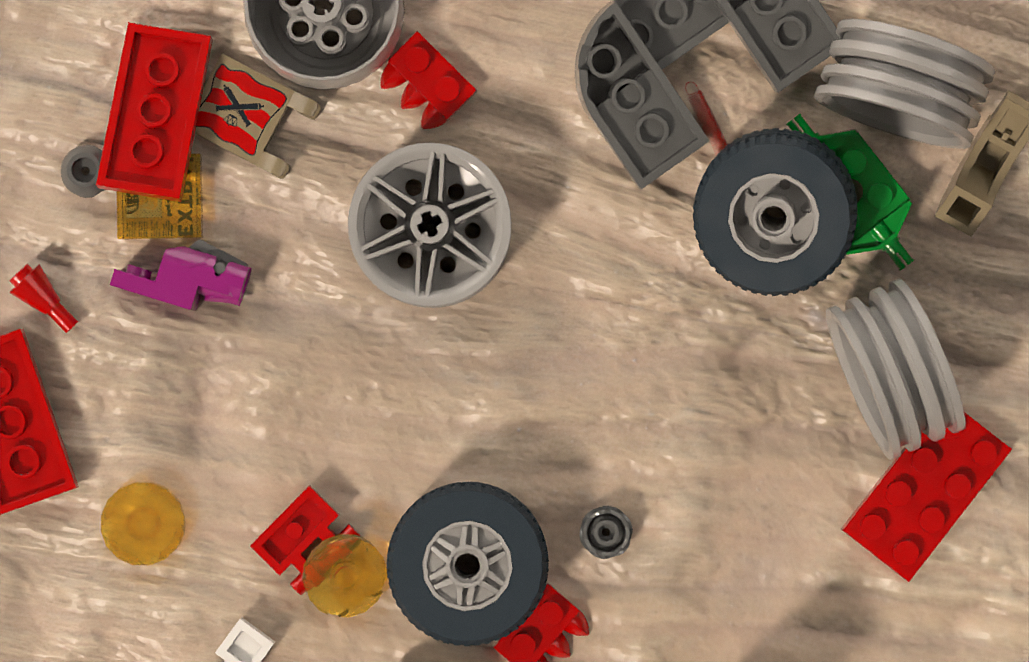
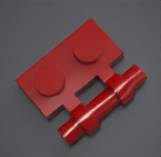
(295, 531)

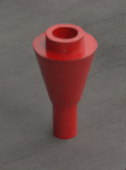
(37, 291)

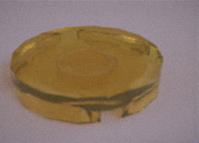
(143, 523)
(344, 575)

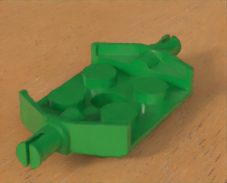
(883, 200)

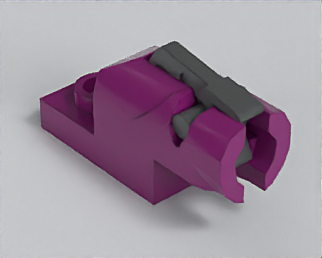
(188, 275)

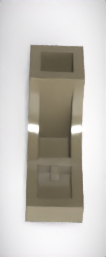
(986, 165)

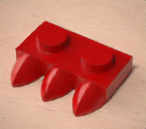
(428, 79)
(544, 630)

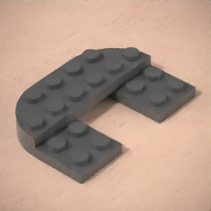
(632, 42)

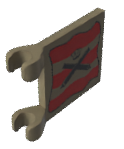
(244, 110)

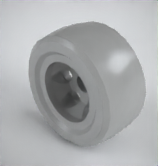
(310, 62)

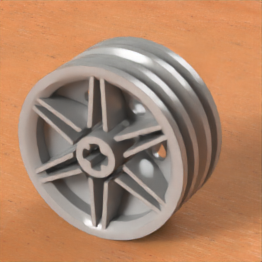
(905, 83)
(384, 192)
(896, 368)

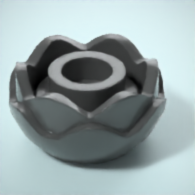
(72, 170)
(606, 546)

